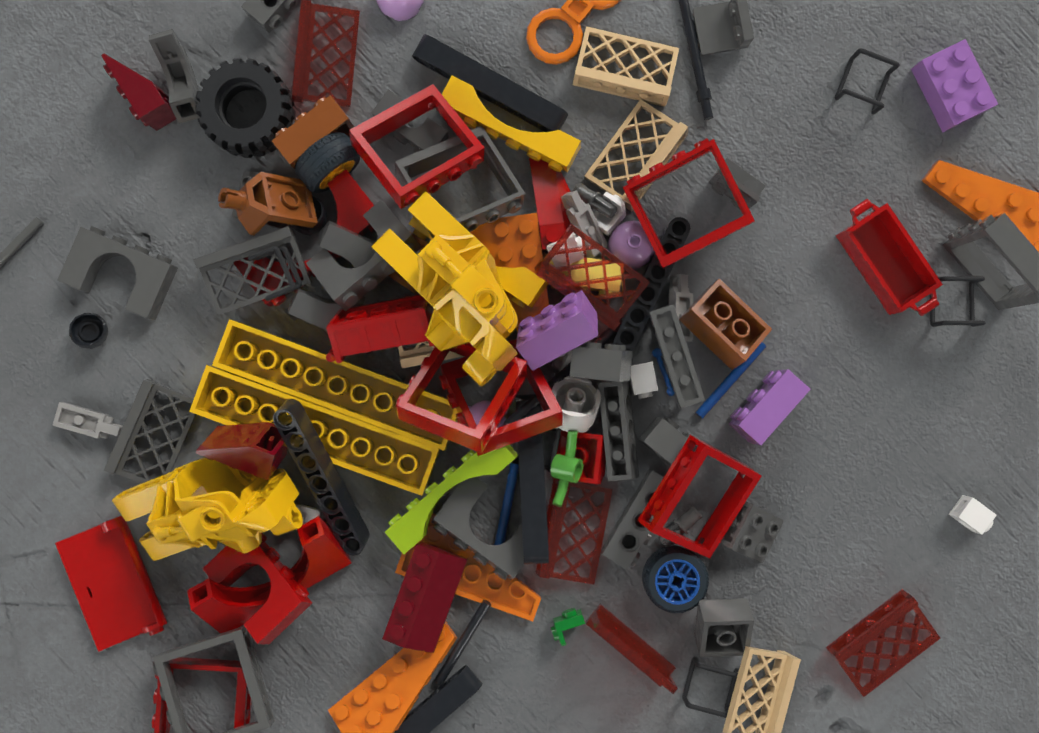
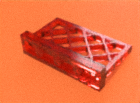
(304, 52)
(566, 285)
(555, 521)
(856, 638)
(632, 647)

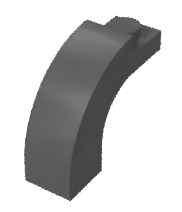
(178, 73)

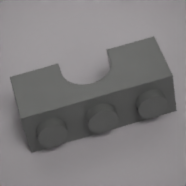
(421, 137)

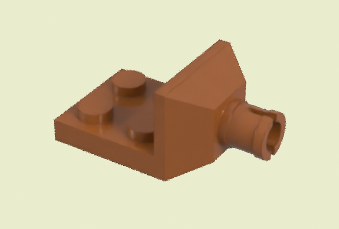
(270, 199)

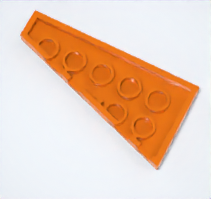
(985, 196)
(515, 244)
(480, 581)
(391, 691)

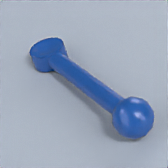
(656, 353)

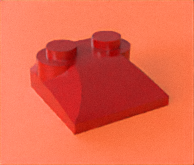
(591, 451)

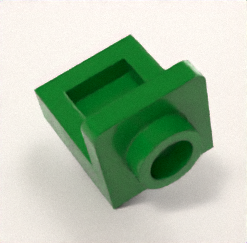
(569, 619)

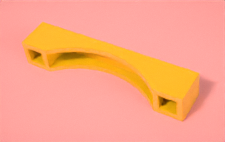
(552, 147)
(519, 281)

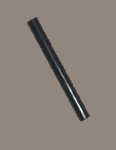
(462, 642)

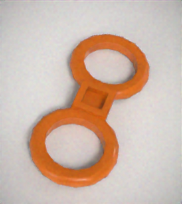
(573, 13)

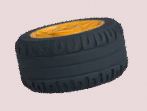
(325, 161)

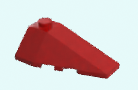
(548, 190)

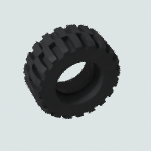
(219, 91)

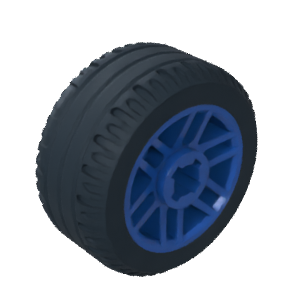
(691, 581)

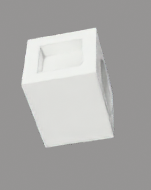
(643, 380)
(973, 514)

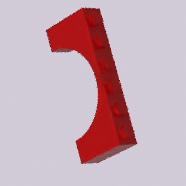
(351, 206)
(232, 607)

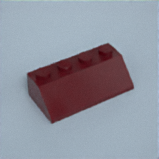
(425, 598)

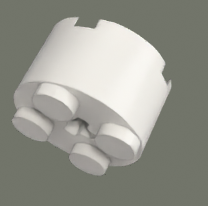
(578, 402)

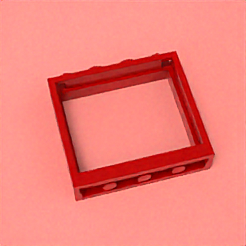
(400, 115)
(659, 171)
(515, 431)
(471, 438)
(677, 481)
(243, 700)

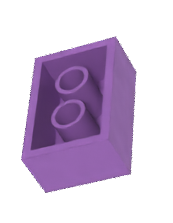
(954, 85)
(557, 330)
(768, 406)

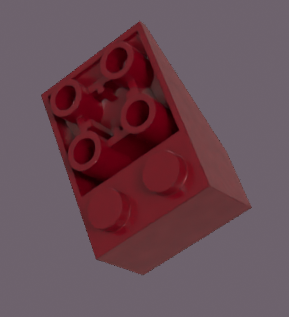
(147, 99)
(246, 447)

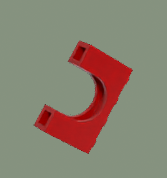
(286, 597)

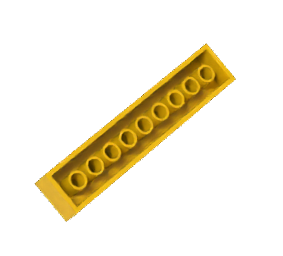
(328, 384)
(347, 440)

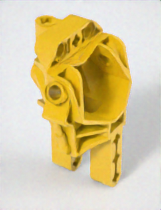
(461, 286)
(210, 505)

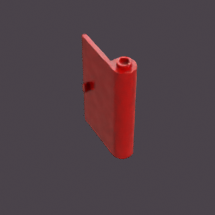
(111, 583)

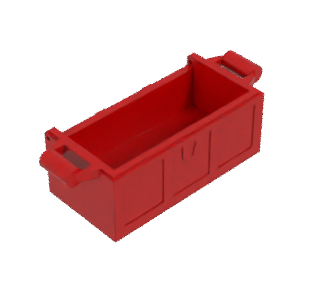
(889, 259)
(378, 326)

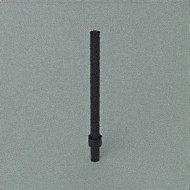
(703, 93)
(533, 401)

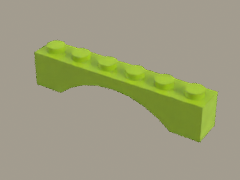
(413, 526)

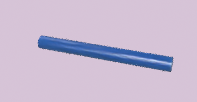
(728, 382)
(507, 504)

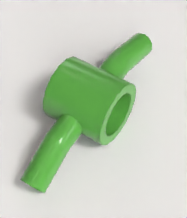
(566, 468)

